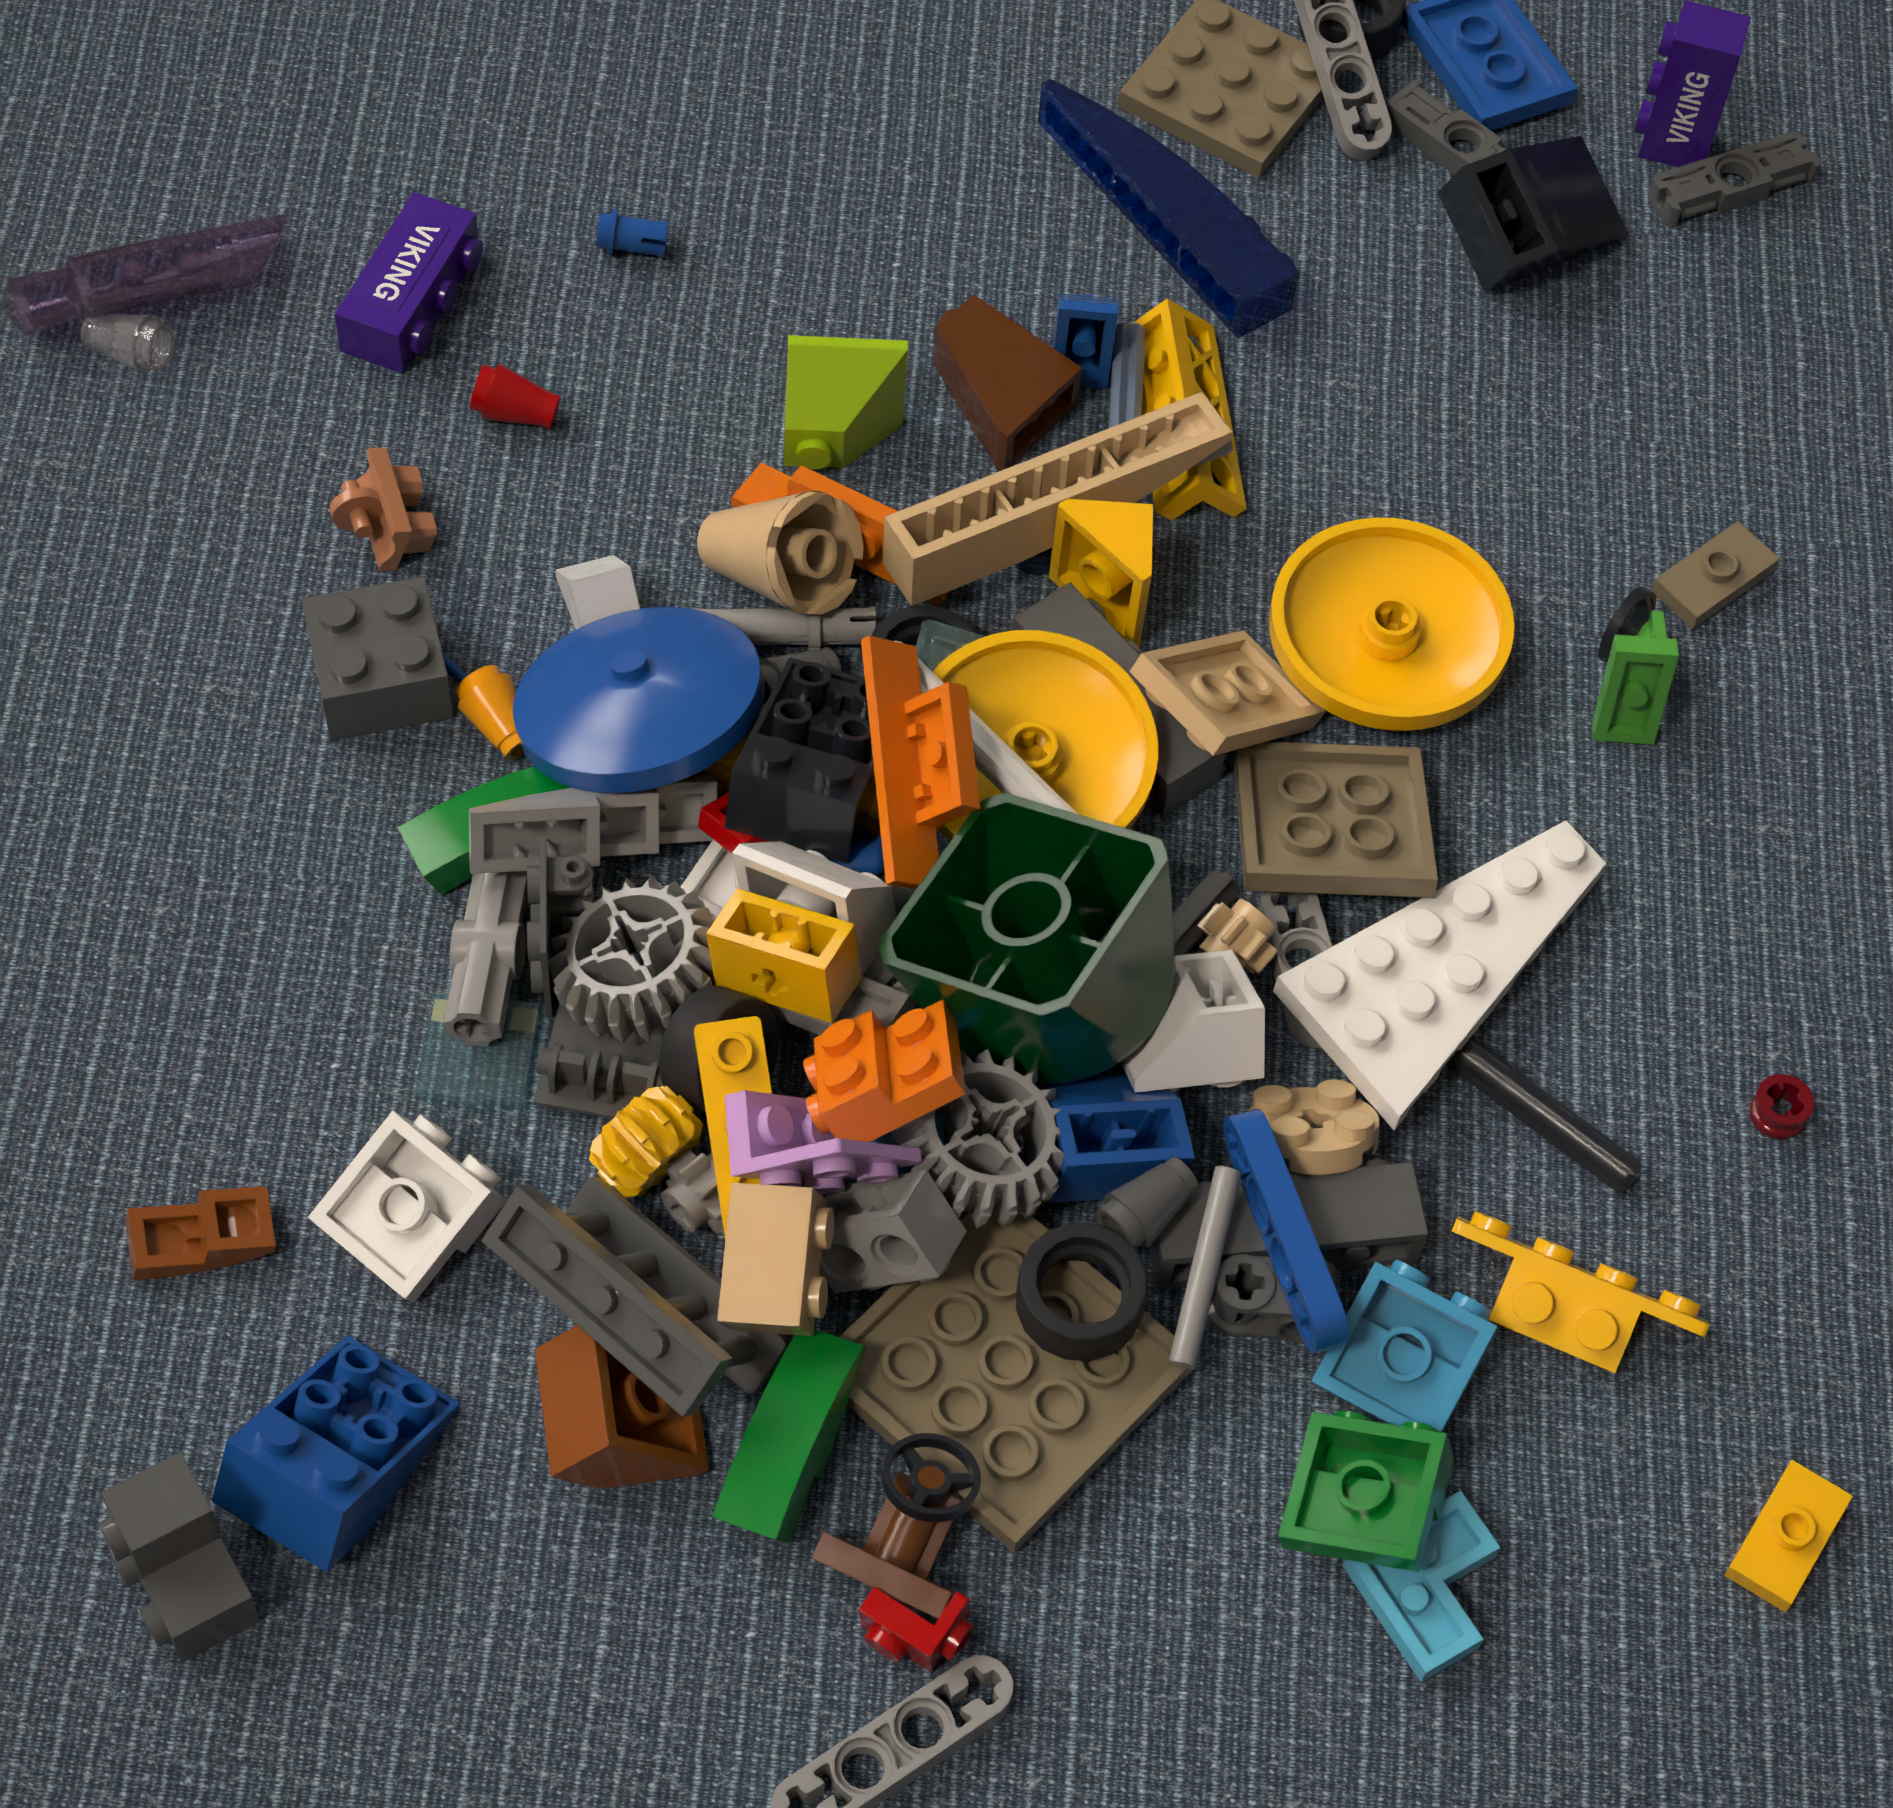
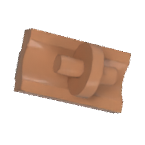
(376, 509)

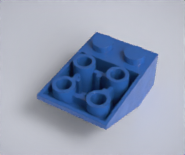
(331, 1452)

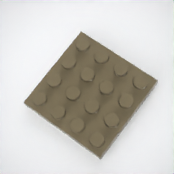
(962, 1367)

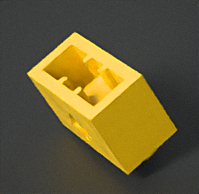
(784, 955)

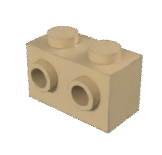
(774, 1259)

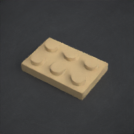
(1225, 692)

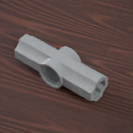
(486, 957)

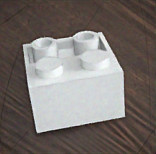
(1208, 1032)

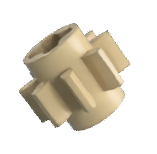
(1240, 930)

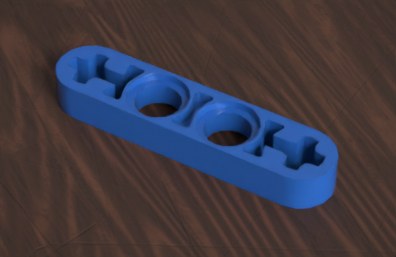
(1286, 1231)

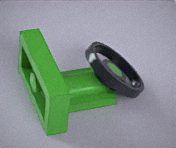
(1636, 672)

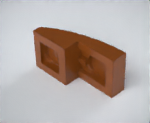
(200, 1237)

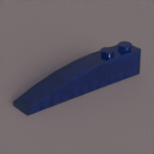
(1175, 211)

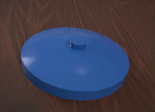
(639, 699)

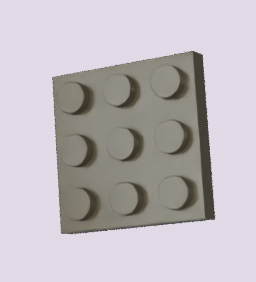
(1226, 85)
(1334, 819)

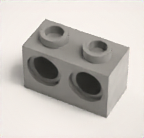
(890, 1234)

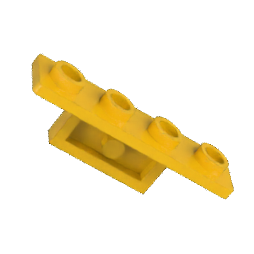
(729, 1061)
(1569, 1305)

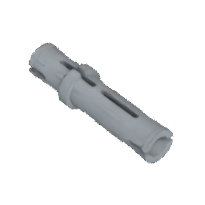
(788, 627)

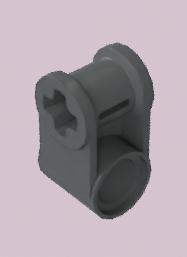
(1261, 1301)

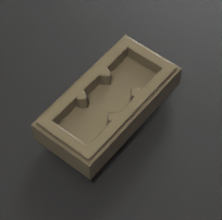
(1715, 575)

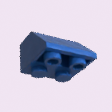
(1114, 1134)

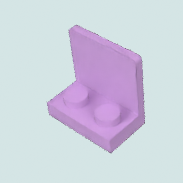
(781, 1146)

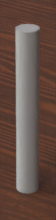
(1205, 1267)

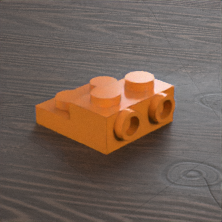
(881, 1076)

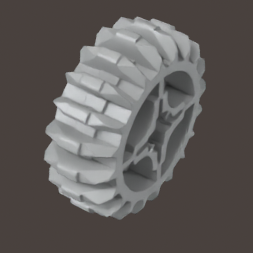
(603, 981)
(985, 1171)

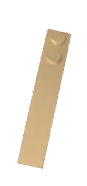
(1015, 510)

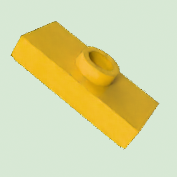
(1788, 1536)

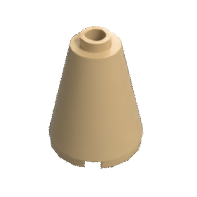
(787, 549)

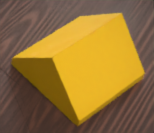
(1107, 557)

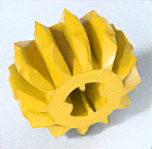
(645, 1141)

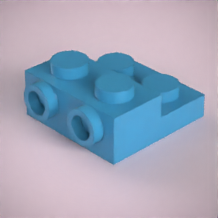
(1407, 1349)

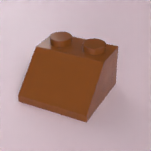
(607, 1423)

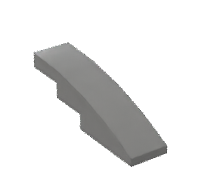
(586, 824)

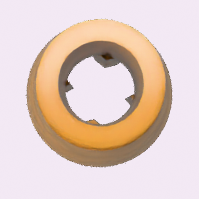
(488, 703)

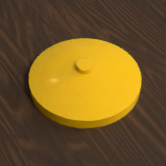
(1391, 624)
(1065, 716)

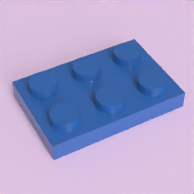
(1489, 59)

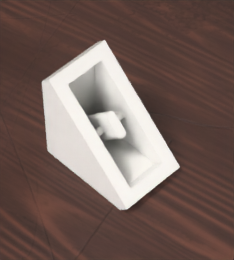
(597, 589)

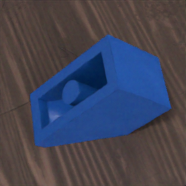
(1087, 334)

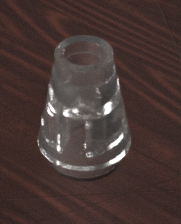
(130, 339)

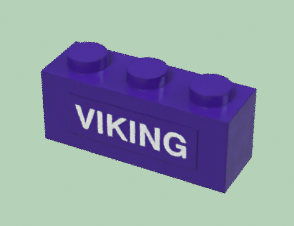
(1690, 84)
(408, 283)

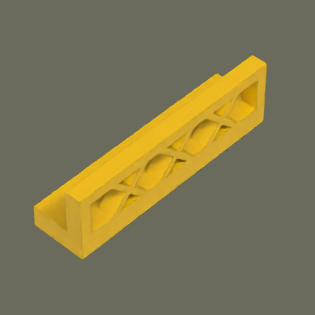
(1170, 376)

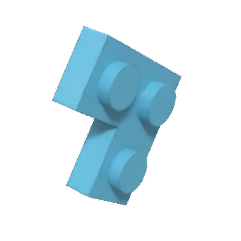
(1418, 1605)

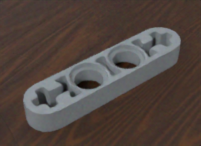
(1352, 56)
(886, 1743)

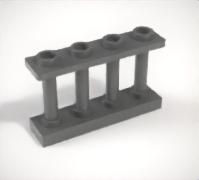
(632, 1292)

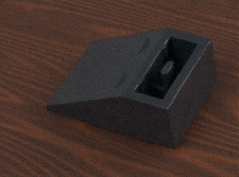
(1530, 210)
(807, 764)

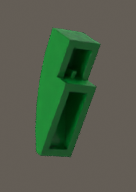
(441, 834)
(790, 1435)

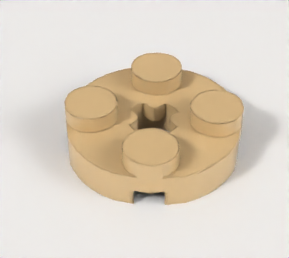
(1319, 1127)

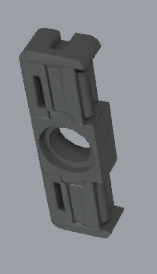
(1433, 126)
(1763, 165)

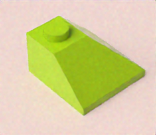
(841, 398)

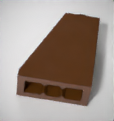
(1003, 379)

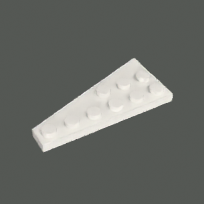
(1426, 978)

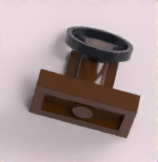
(909, 1525)

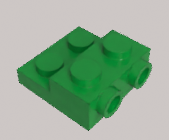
(1367, 1490)

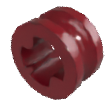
(1795, 1119)

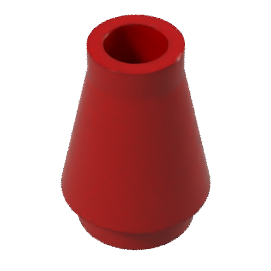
(512, 398)

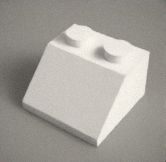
(820, 886)

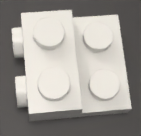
(408, 1204)

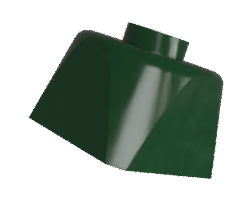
(1042, 938)

